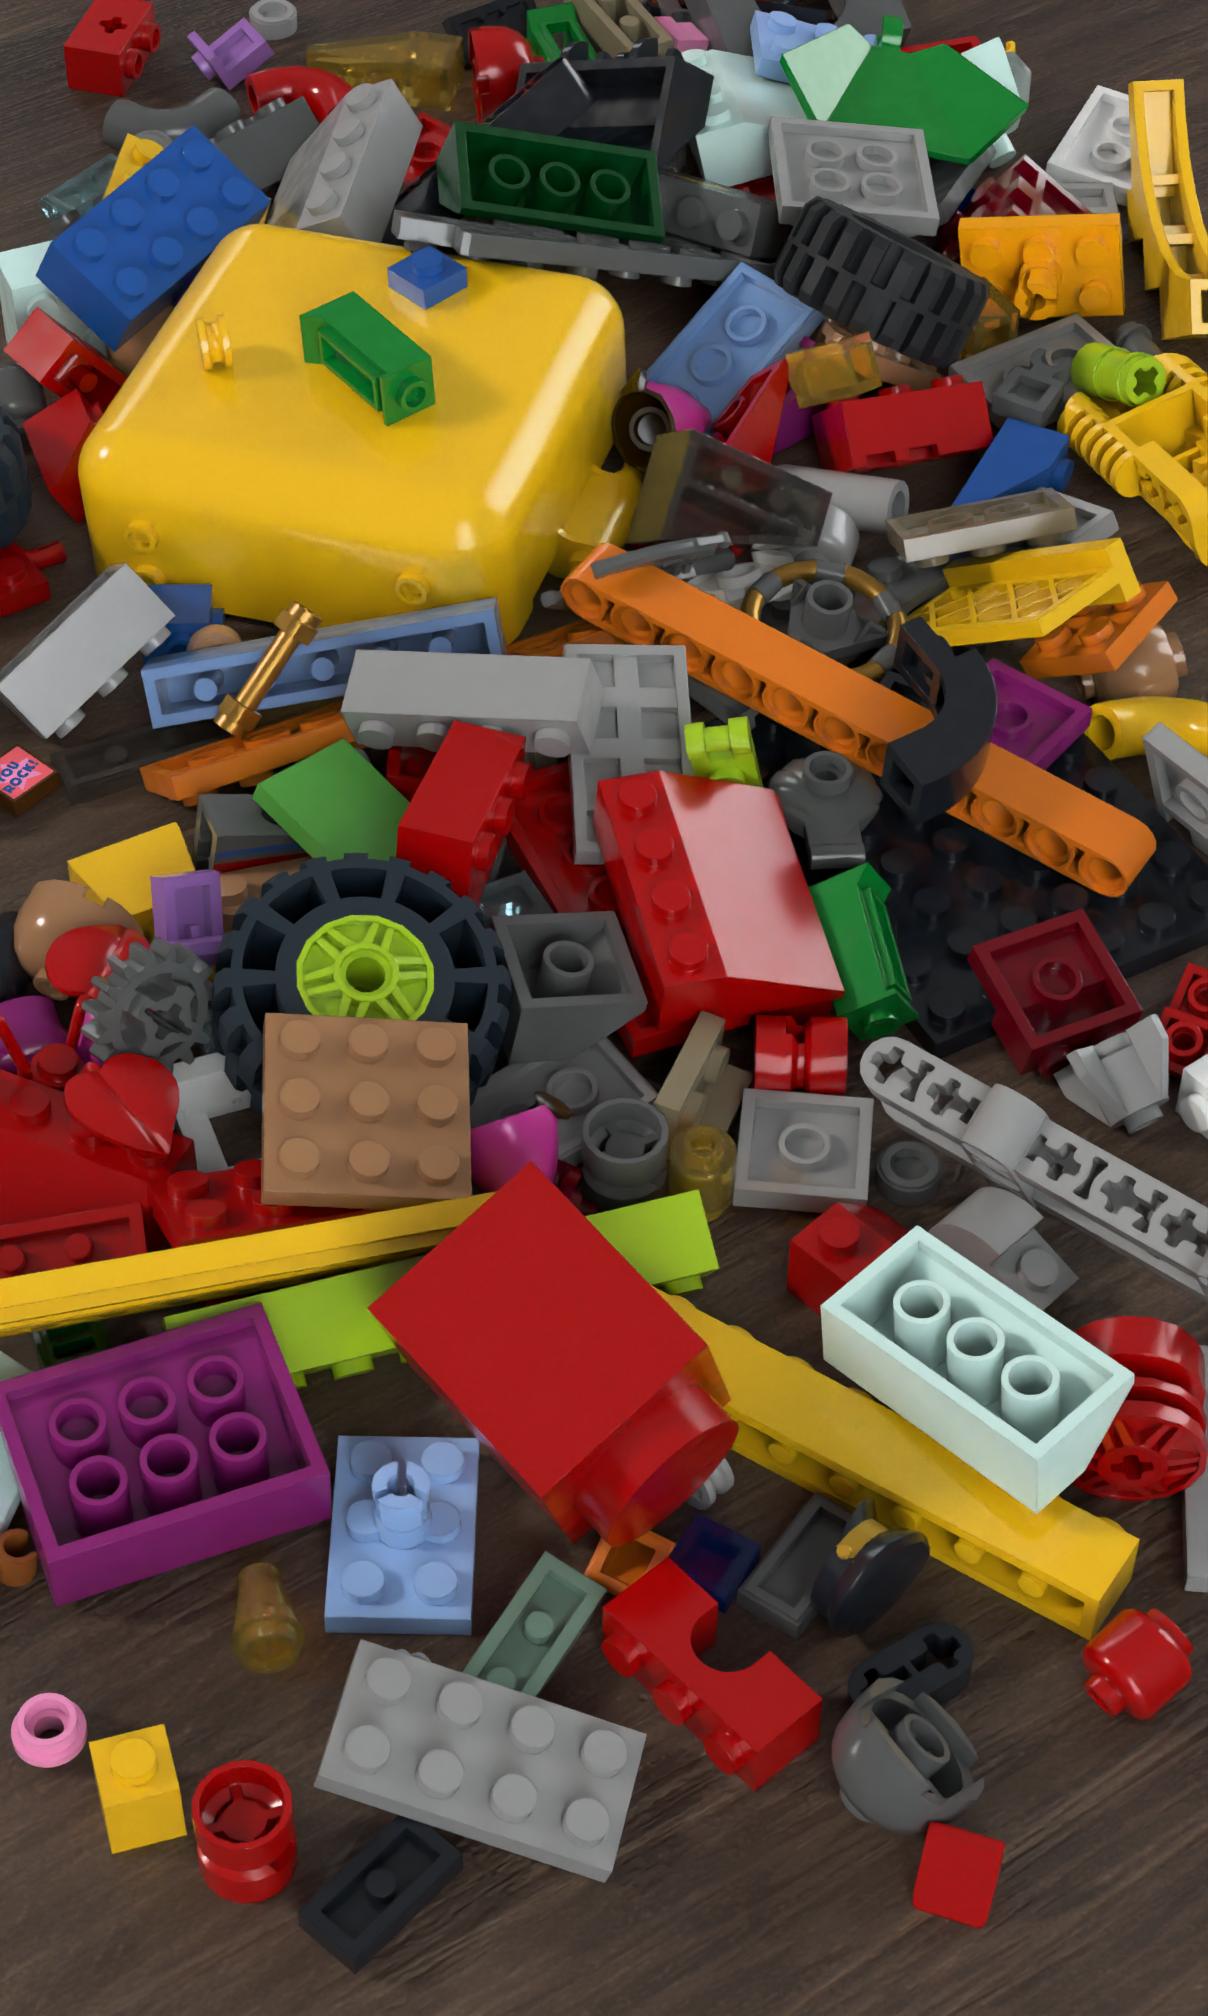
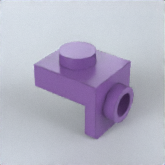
(231, 55)
(189, 911)

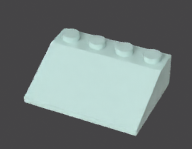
(735, 136)

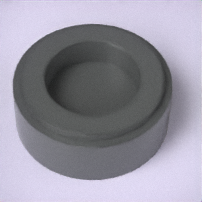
(908, 1173)

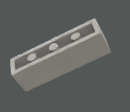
(418, 695)

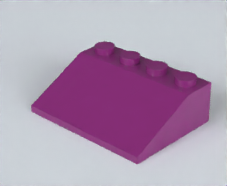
(162, 1453)

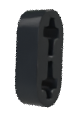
(907, 1662)

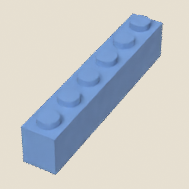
(195, 682)

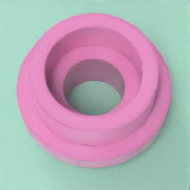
(46, 1713)

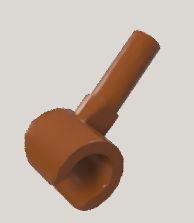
(15, 1570)

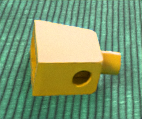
(125, 870)

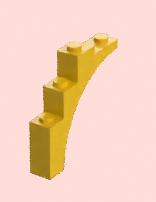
(1166, 208)

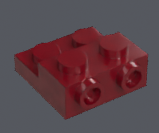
(1053, 991)

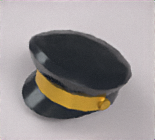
(866, 1571)

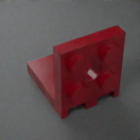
(1018, 192)

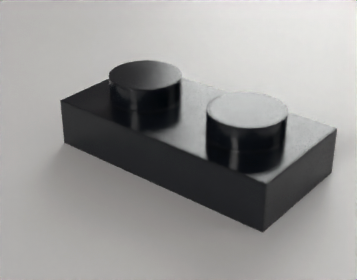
(380, 1891)

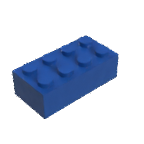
(150, 237)

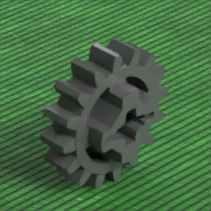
(156, 978)

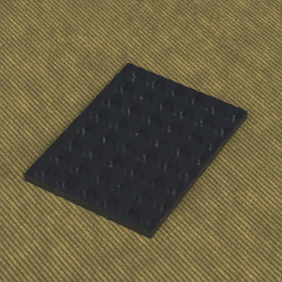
(967, 887)

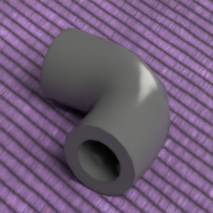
(208, 113)

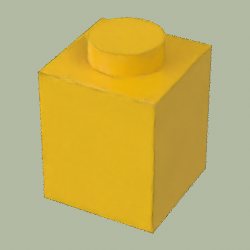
(138, 1788)

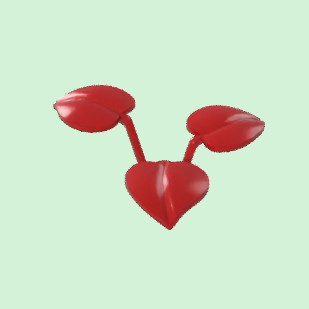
(132, 1095)

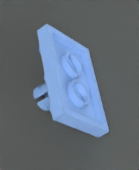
(403, 1536)

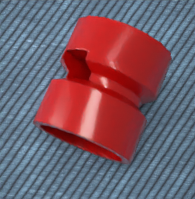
(800, 1055)
(245, 1831)

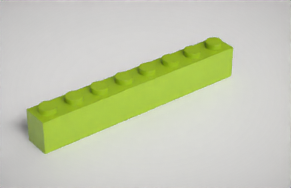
(328, 1319)

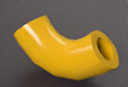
(1122, 722)

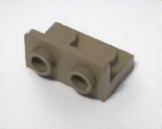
(701, 1083)

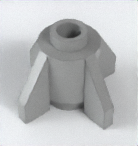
(1121, 1077)

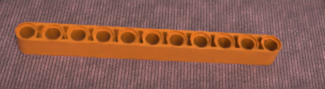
(857, 718)

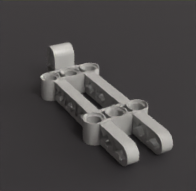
(1024, 1153)

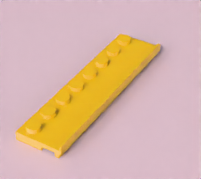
(225, 1267)

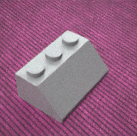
(84, 651)

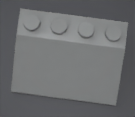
(350, 166)

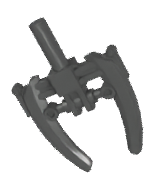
(679, 558)

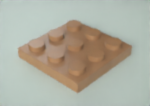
(364, 1112)

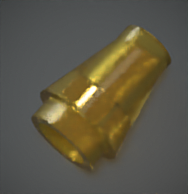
(265, 1624)

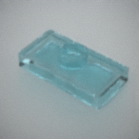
(79, 190)

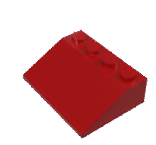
(711, 897)

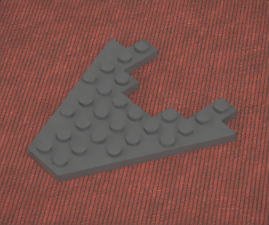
(580, 253)

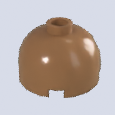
(51, 911)

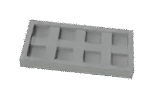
(636, 727)
(481, 1761)

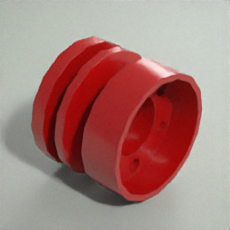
(1161, 1427)

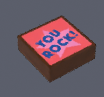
(24, 780)

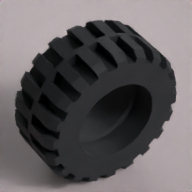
(880, 283)

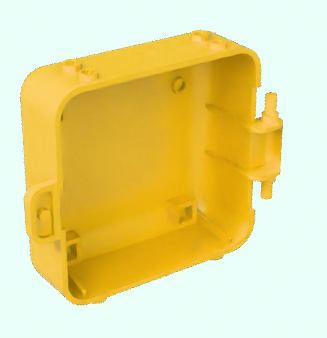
(299, 490)

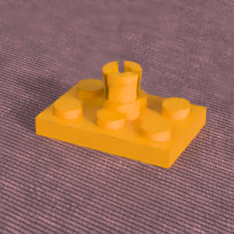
(1049, 262)

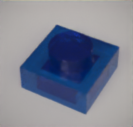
(716, 1558)

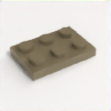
(981, 527)

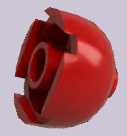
(496, 64)

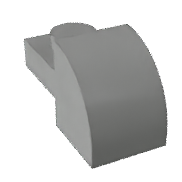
(999, 1237)

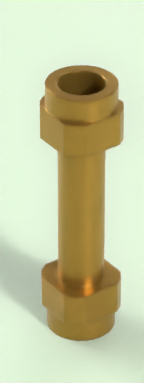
(239, 713)

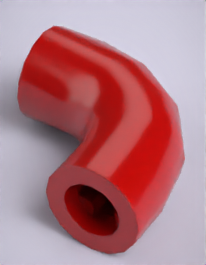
(317, 86)

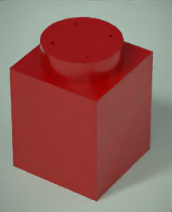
(563, 1363)

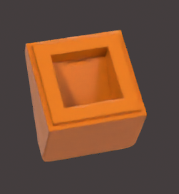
(623, 1565)

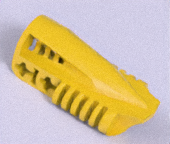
(1152, 447)

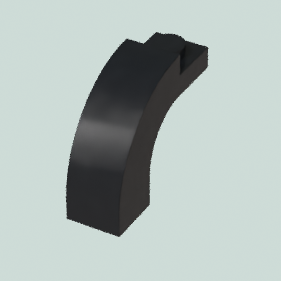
(944, 759)

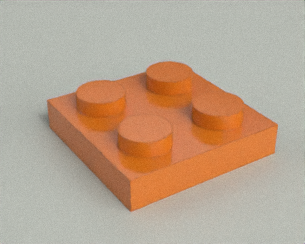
(1099, 635)

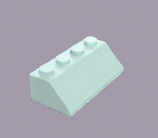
(975, 1366)

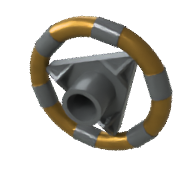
(824, 615)

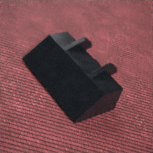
(639, 96)

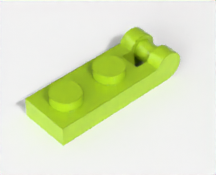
(723, 752)

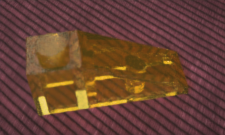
(421, 64)

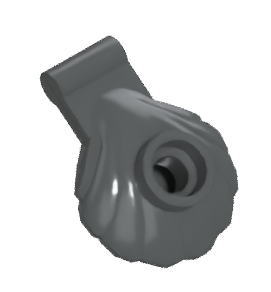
(828, 806)

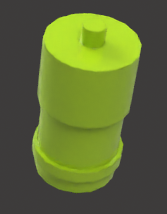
(1117, 374)

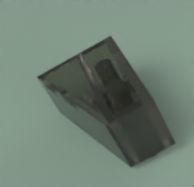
(710, 487)

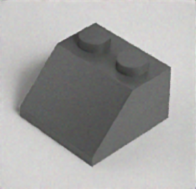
(567, 983)

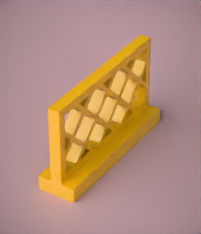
(1027, 591)

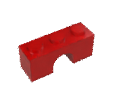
(745, 1718)

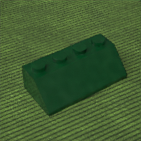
(550, 182)

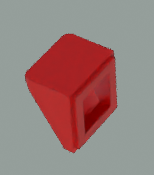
(958, 1874)

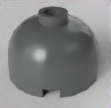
(902, 1760)

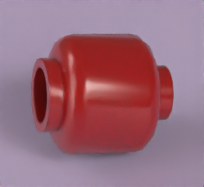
(1137, 1663)

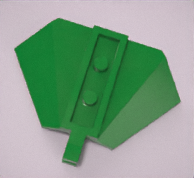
(930, 90)

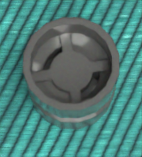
(624, 1154)

